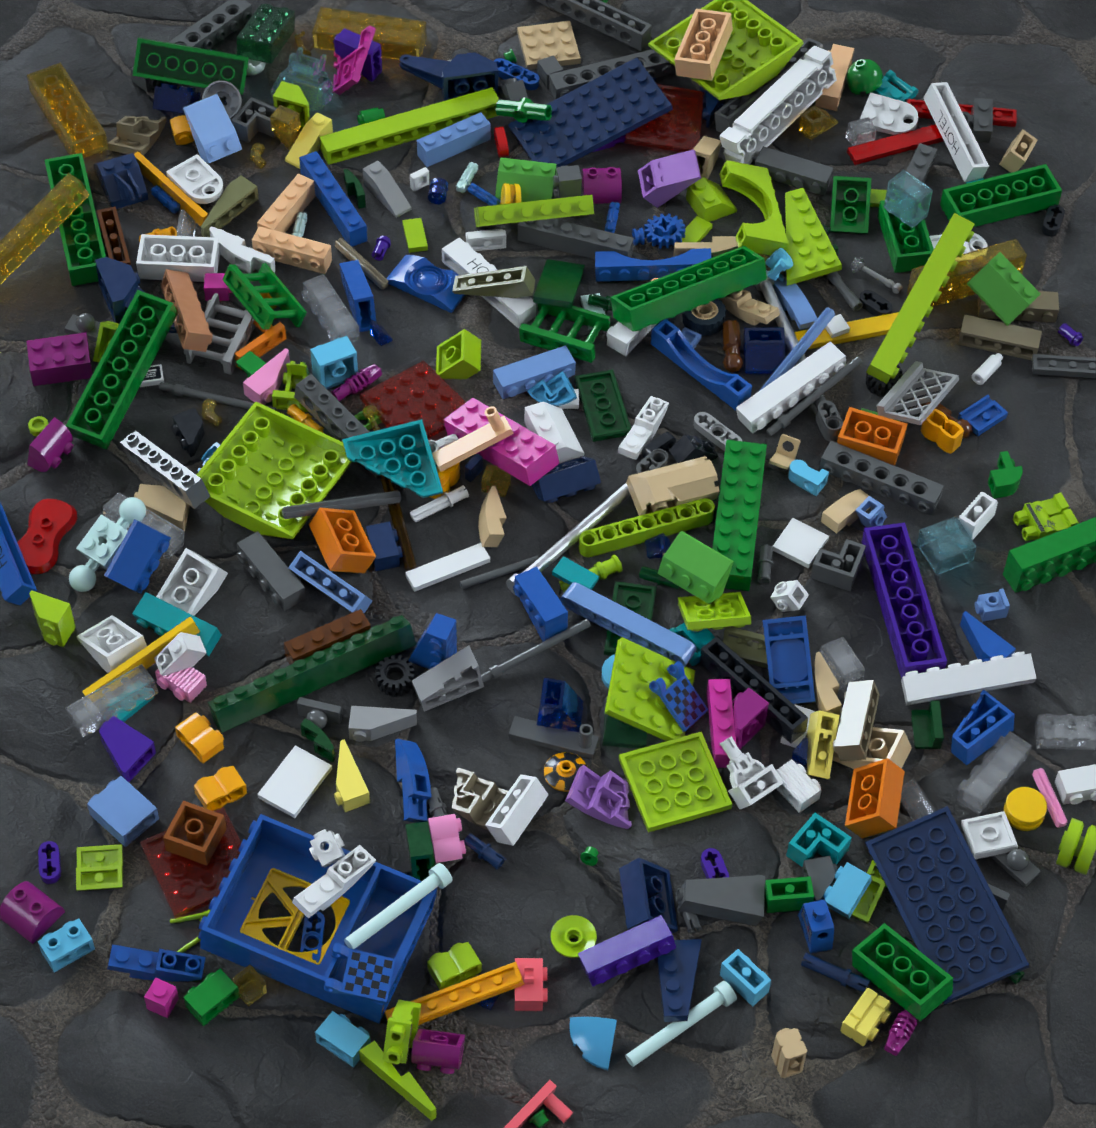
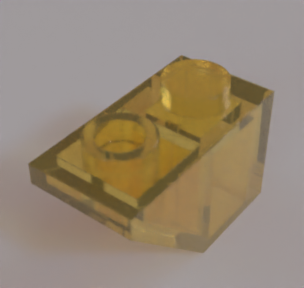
(815, 122)
(286, 125)

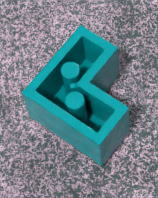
(818, 837)

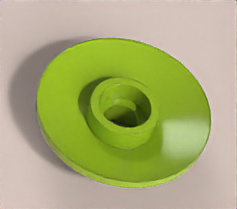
(573, 927)

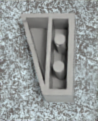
(448, 680)

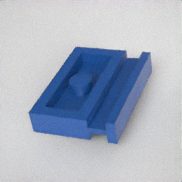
(983, 415)

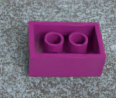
(59, 359)

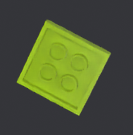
(721, 613)

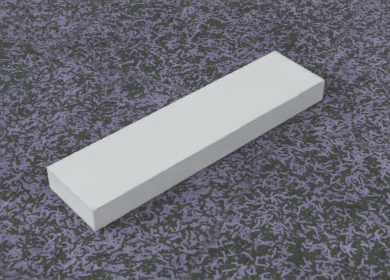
(447, 567)

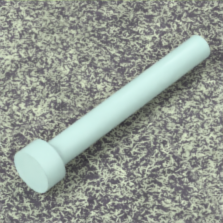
(438, 877)
(722, 994)

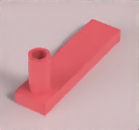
(546, 1097)

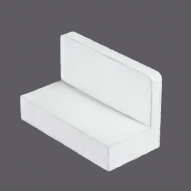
(486, 239)

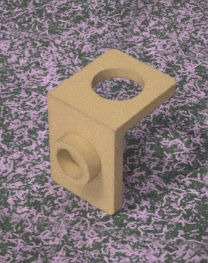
(782, 457)

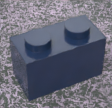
(384, 545)

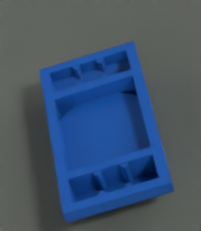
(426, 282)
(789, 658)

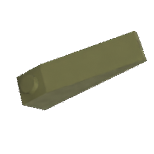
(232, 202)
(498, 283)

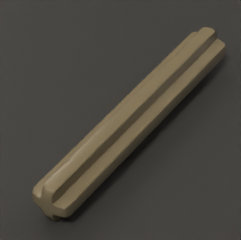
(374, 275)

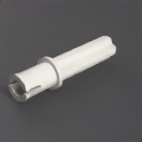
(440, 503)

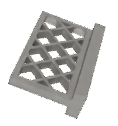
(904, 390)

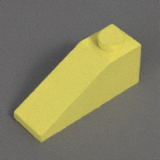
(308, 139)
(820, 735)
(349, 783)

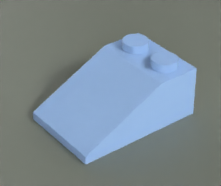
(212, 129)

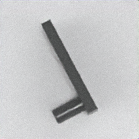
(579, 743)

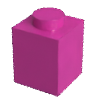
(214, 284)
(161, 997)

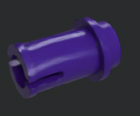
(382, 245)
(1071, 335)

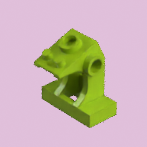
(294, 374)

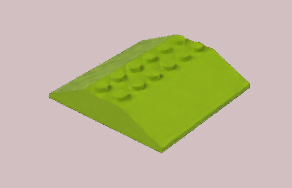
(752, 55)
(269, 466)

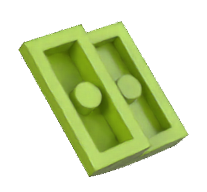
(99, 867)

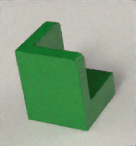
(250, 363)

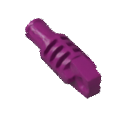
(357, 382)
(900, 1032)

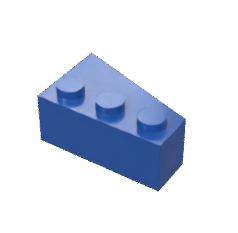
(541, 603)
(436, 643)
(981, 728)

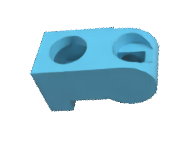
(807, 477)

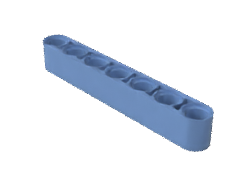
(627, 623)

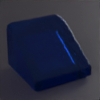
(379, 333)
(657, 546)
(799, 754)

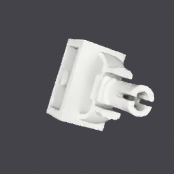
(748, 776)

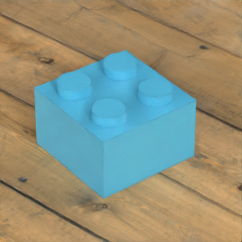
(334, 362)

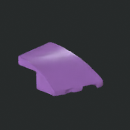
(601, 797)

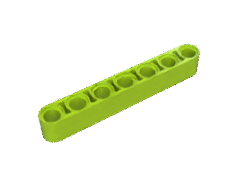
(679, 518)

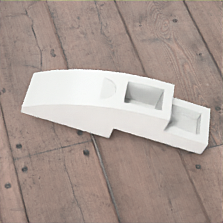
(236, 252)
(644, 428)
(335, 882)

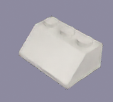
(553, 426)

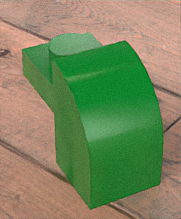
(1006, 478)

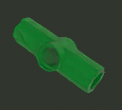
(523, 110)

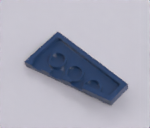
(677, 979)

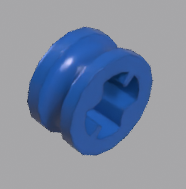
(638, 236)

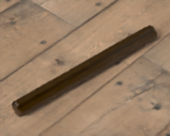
(399, 525)

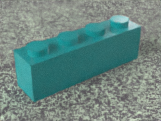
(164, 617)

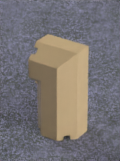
(673, 485)

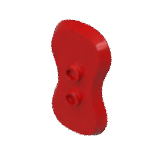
(47, 525)

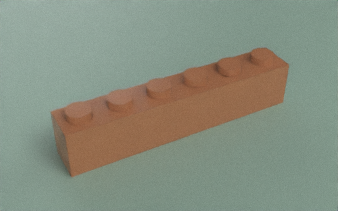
(190, 320)

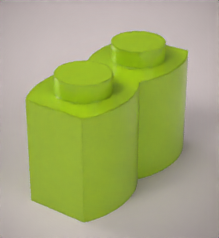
(454, 966)

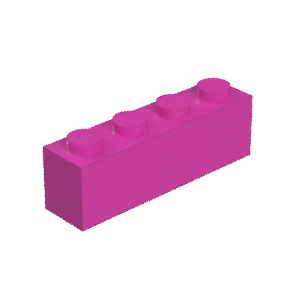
(720, 718)

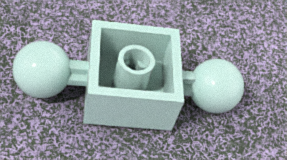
(103, 542)

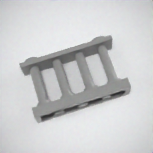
(242, 334)

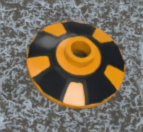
(557, 776)

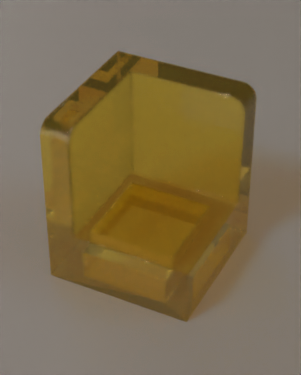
(496, 477)
(250, 985)

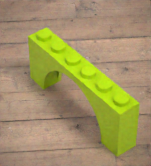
(756, 185)
(534, 210)

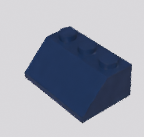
(567, 479)
(647, 894)

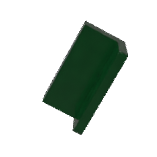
(927, 727)

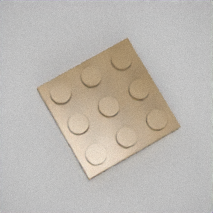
(548, 40)

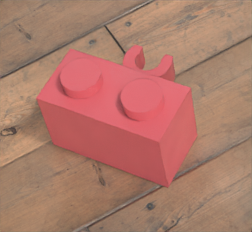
(532, 994)

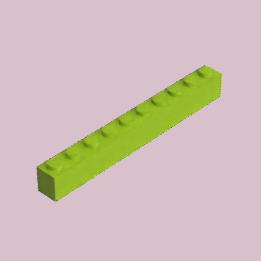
(405, 126)
(920, 298)

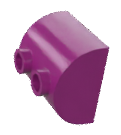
(602, 184)
(49, 446)
(29, 911)
(438, 1050)

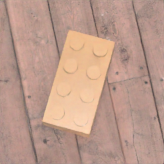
(703, 44)

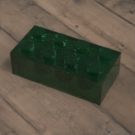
(266, 33)

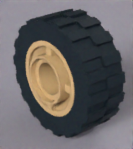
(705, 318)

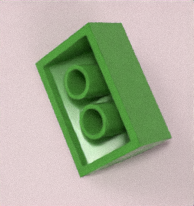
(532, 176)
(1003, 288)
(696, 567)

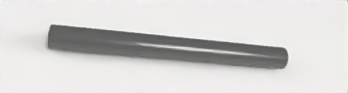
(498, 572)

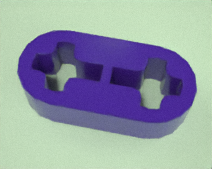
(44, 862)
(719, 865)

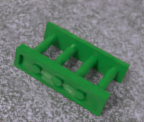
(256, 304)
(551, 340)

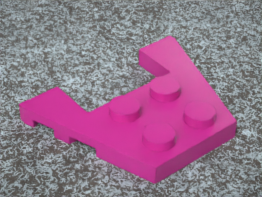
(350, 67)

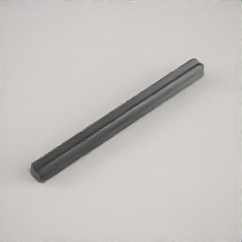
(344, 503)

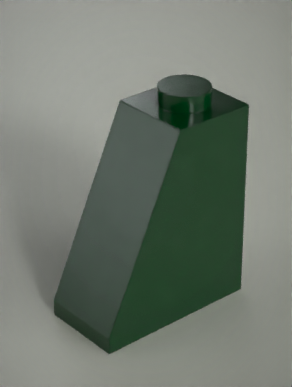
(419, 849)

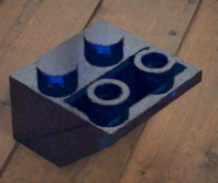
(173, 99)
(763, 349)
(559, 706)

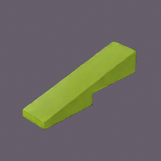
(871, 897)
(405, 1085)

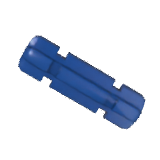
(483, 195)
(165, 199)
(612, 217)

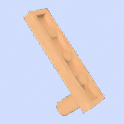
(474, 442)

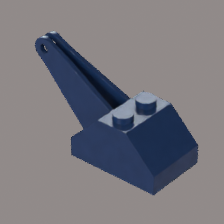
(457, 77)
(121, 180)
(118, 286)

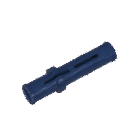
(836, 973)

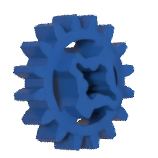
(664, 230)

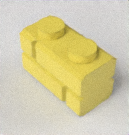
(866, 1016)

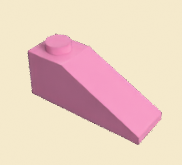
(261, 384)

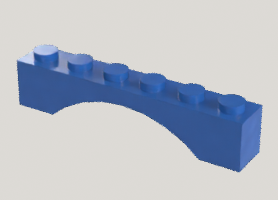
(617, 267)
(673, 344)

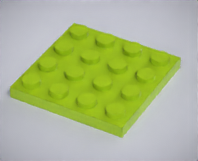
(629, 690)
(675, 781)

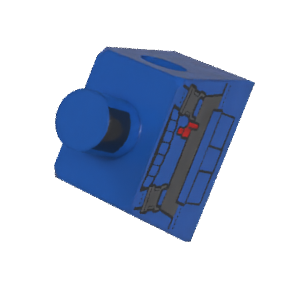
(814, 921)

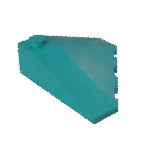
(398, 454)

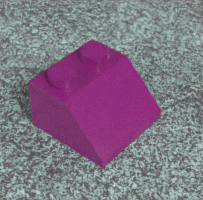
(749, 716)

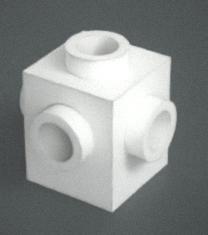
(789, 596)
(333, 853)

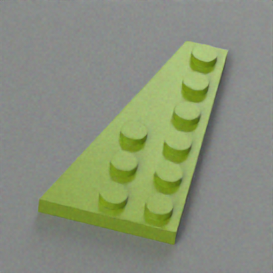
(807, 239)

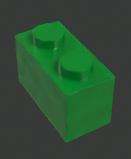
(787, 894)
(211, 996)

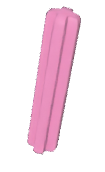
(1052, 802)

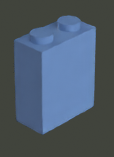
(122, 811)

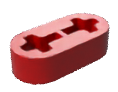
(501, 142)

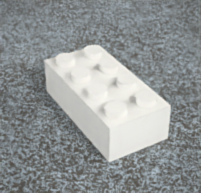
(177, 253)

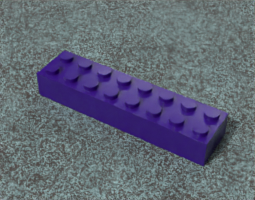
(903, 599)

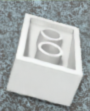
(191, 582)
(111, 642)

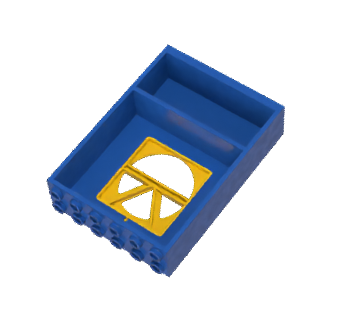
(280, 858)

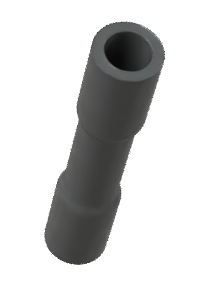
(849, 296)

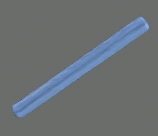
(803, 345)

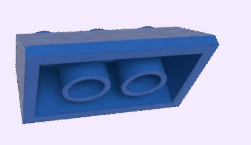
(138, 556)

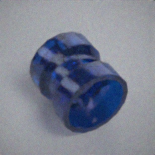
(438, 191)

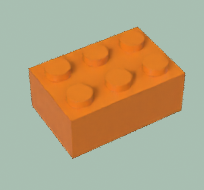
(872, 435)
(342, 540)
(874, 798)

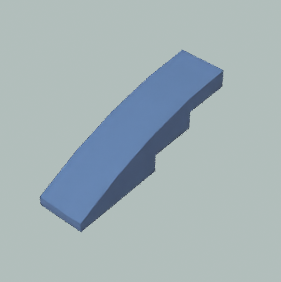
(795, 303)

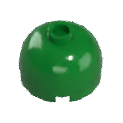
(864, 76)

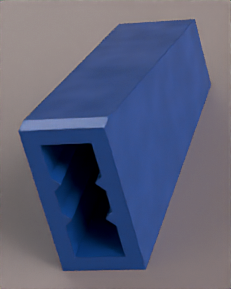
(358, 294)

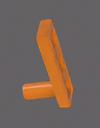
(265, 342)

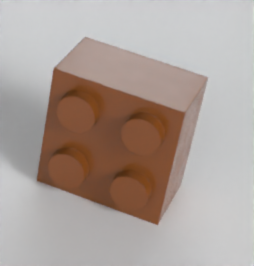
(195, 832)

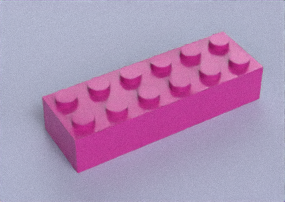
(520, 454)

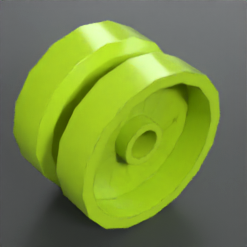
(1076, 845)

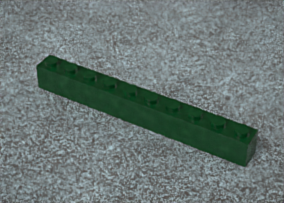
(311, 673)

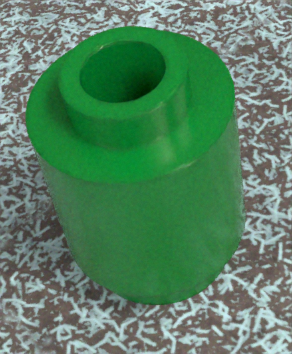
(370, 115)

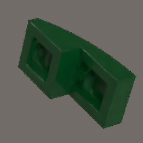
(355, 188)
(322, 744)

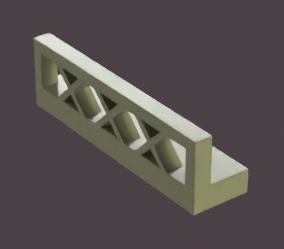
(745, 648)

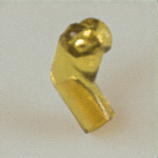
(255, 155)
(208, 412)

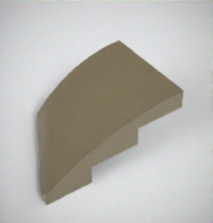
(136, 134)
(476, 797)

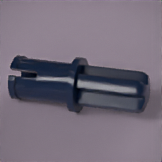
(485, 851)

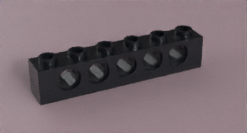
(781, 713)

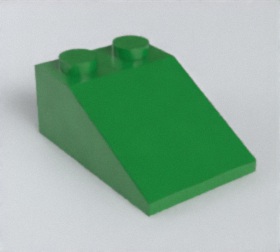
(850, 204)

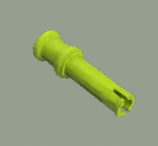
(601, 569)

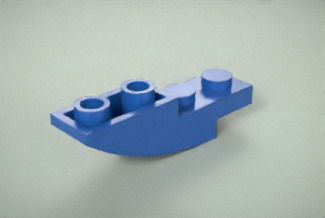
(415, 780)
(163, 965)

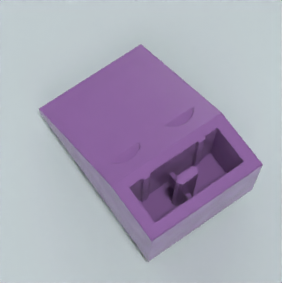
(668, 176)

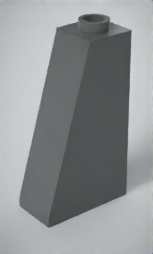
(724, 898)

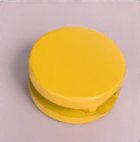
(510, 193)
(1025, 808)

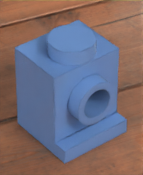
(875, 517)
(992, 605)

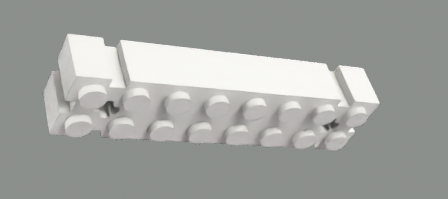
(779, 106)

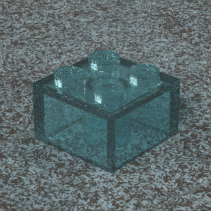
(908, 198)
(946, 545)

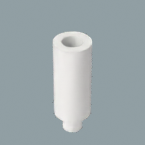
(987, 369)

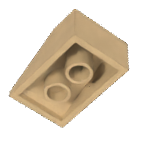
(883, 745)

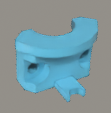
(777, 262)

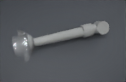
(858, 265)

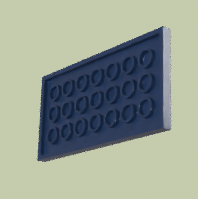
(593, 115)
(947, 902)

